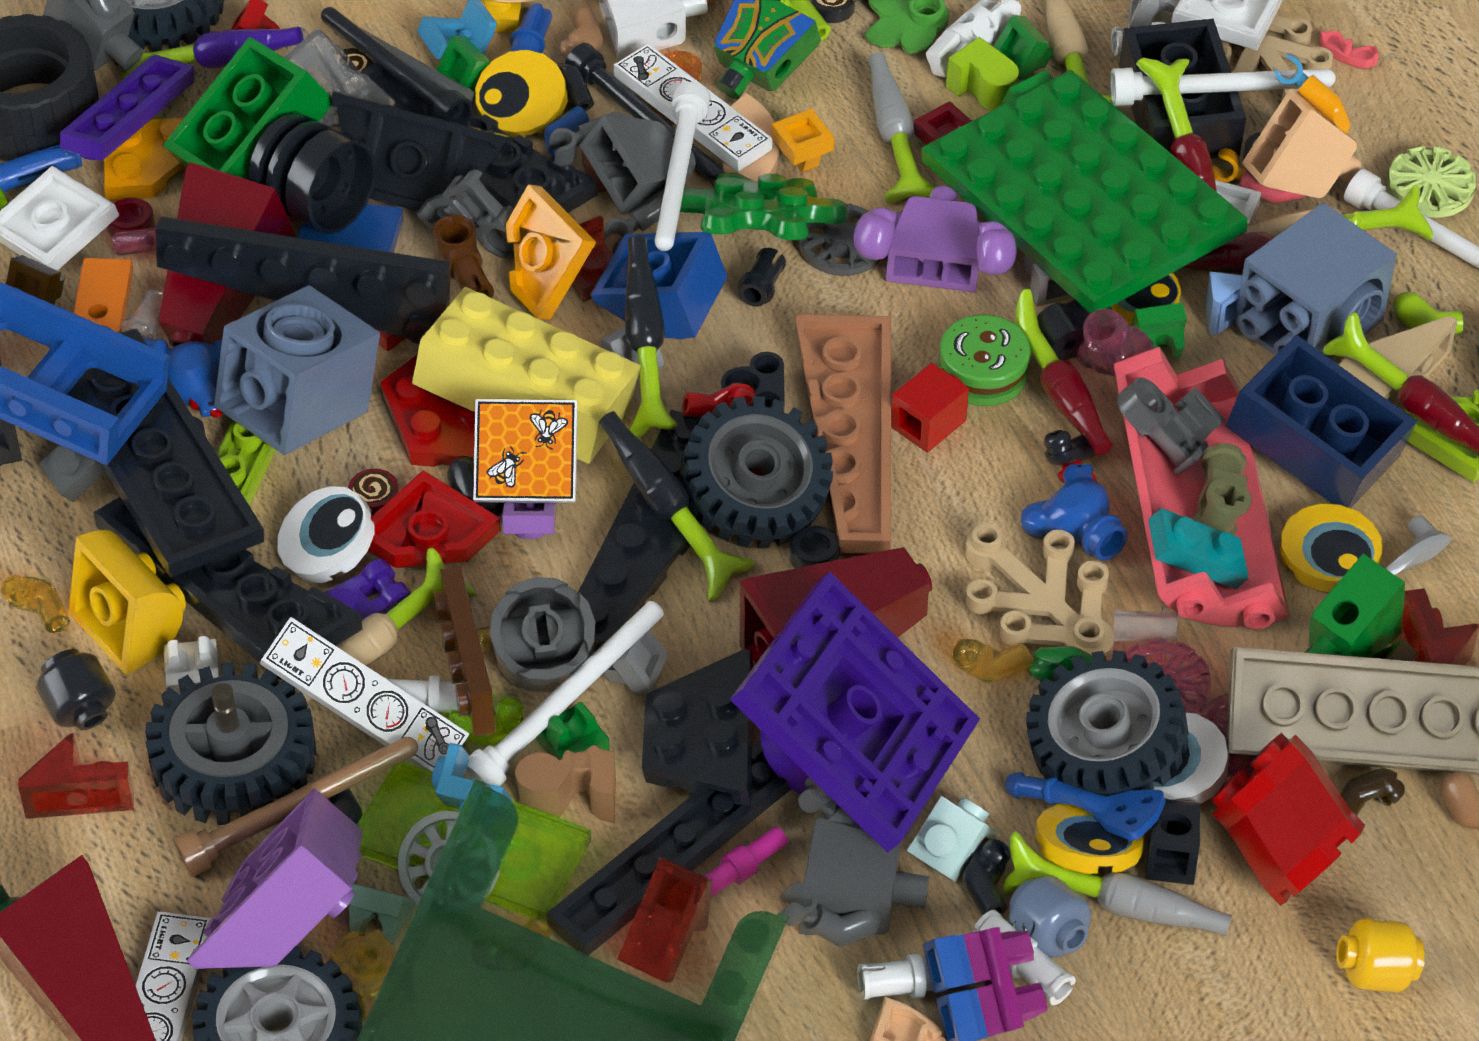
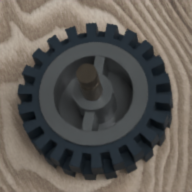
(230, 742)

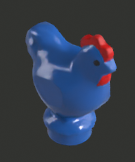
(193, 372)
(1079, 509)

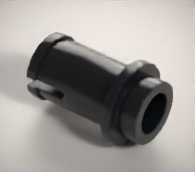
(758, 284)

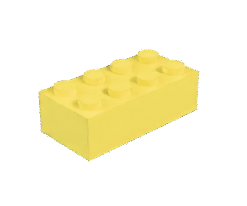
(503, 353)

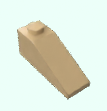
(1412, 351)

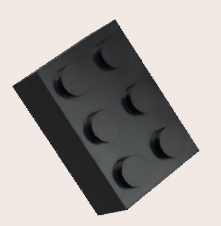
(1212, 115)

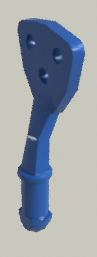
(1122, 814)

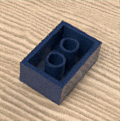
(1320, 423)

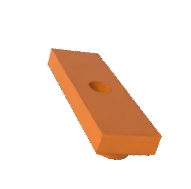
(104, 291)

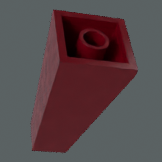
(199, 308)
(883, 581)
(71, 960)

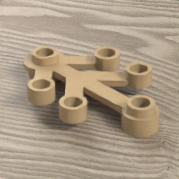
(1271, 50)
(1039, 597)

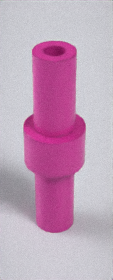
(743, 861)

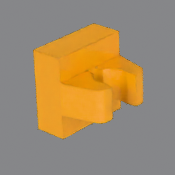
(803, 139)

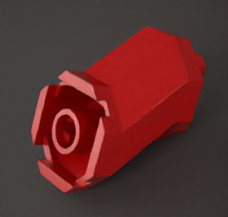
(1286, 817)

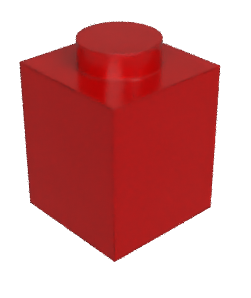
(929, 407)

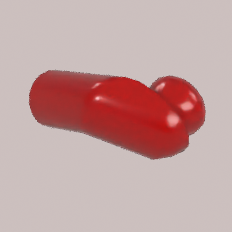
(698, 404)

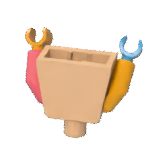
(1299, 147)

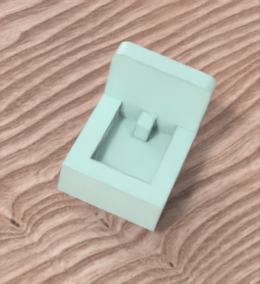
(951, 836)

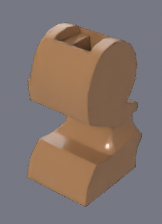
(552, 783)

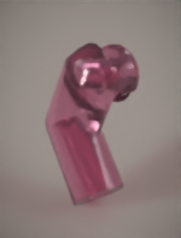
(135, 242)

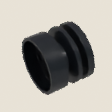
(315, 170)

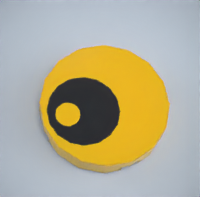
(522, 92)

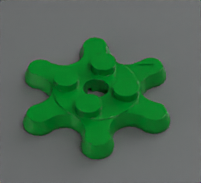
(766, 205)

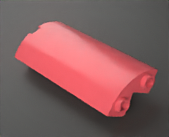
(1192, 595)

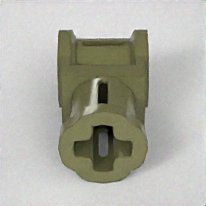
(1225, 489)

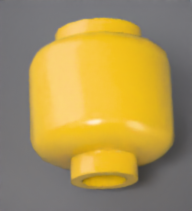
(1381, 955)

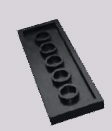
(172, 478)

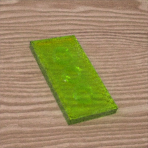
(533, 869)

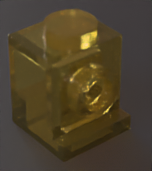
(366, 963)

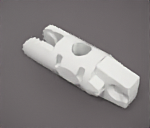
(982, 20)

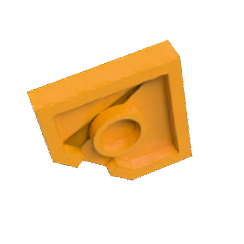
(142, 163)
(546, 251)

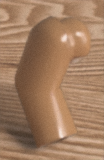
(586, 32)
(1461, 799)

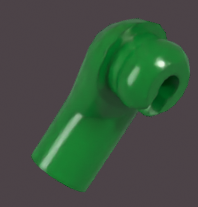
(1049, 658)

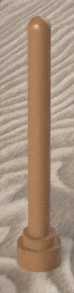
(203, 847)

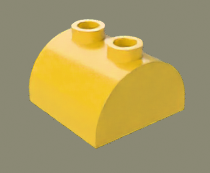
(122, 600)

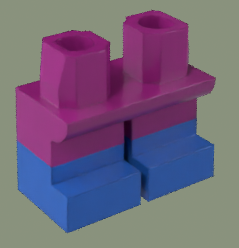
(986, 960)

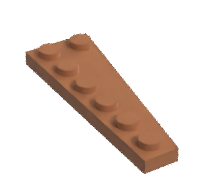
(850, 402)

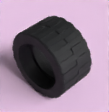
(43, 53)

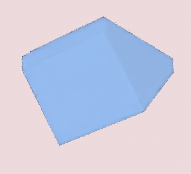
(1222, 301)

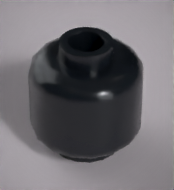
(75, 689)

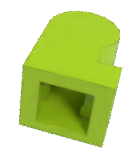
(981, 72)

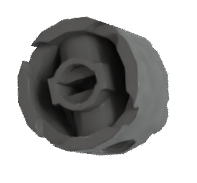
(541, 633)

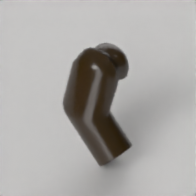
(1377, 783)

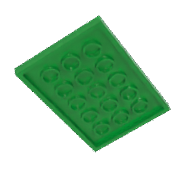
(1084, 191)

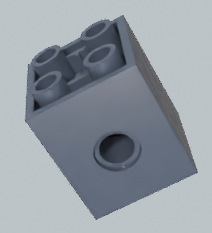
(1313, 281)
(296, 369)

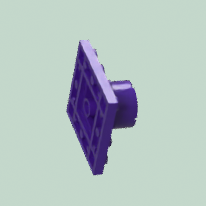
(854, 713)

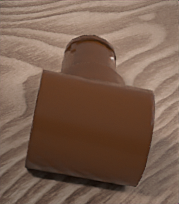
(456, 242)

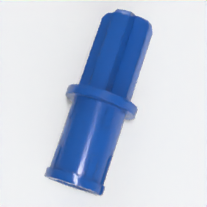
(532, 30)

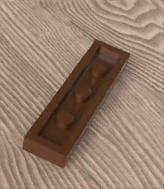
(465, 655)

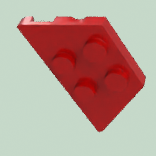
(427, 424)

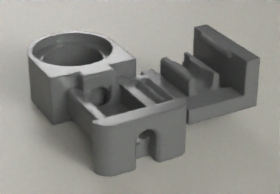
(471, 199)
(1172, 430)

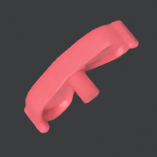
(1342, 50)

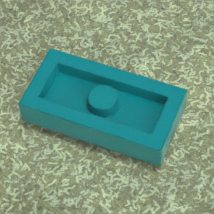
(1198, 548)

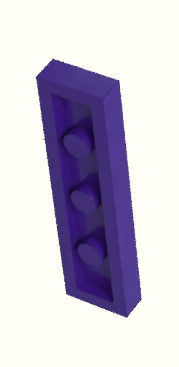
(126, 108)

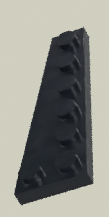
(514, 166)
(379, 287)
(637, 546)
(240, 594)

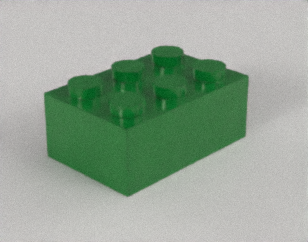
(241, 106)

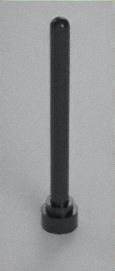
(594, 71)
(444, 103)

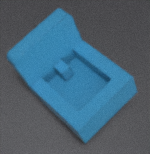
(474, 23)
(450, 780)

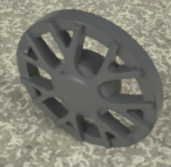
(838, 243)

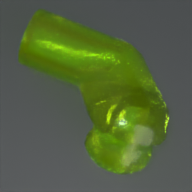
(506, 717)

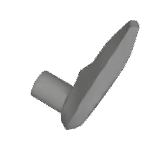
(1426, 546)

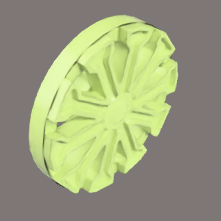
(1433, 180)

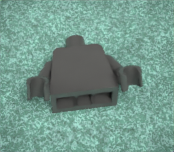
(103, 26)
(629, 160)
(847, 878)

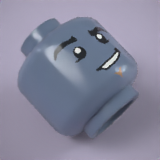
(1051, 915)

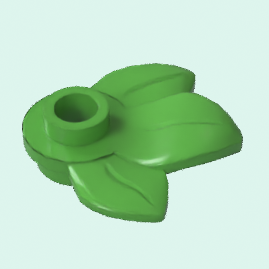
(907, 23)

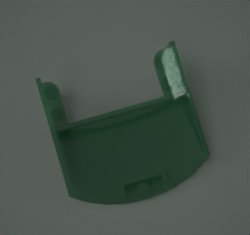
(494, 980)

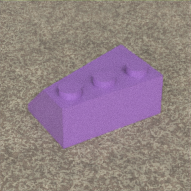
(284, 888)

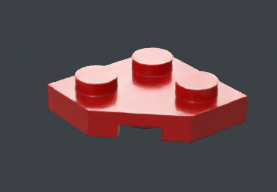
(428, 517)

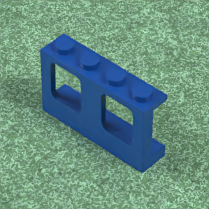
(75, 345)

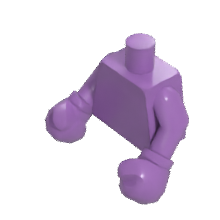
(935, 242)

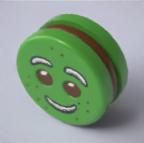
(987, 357)

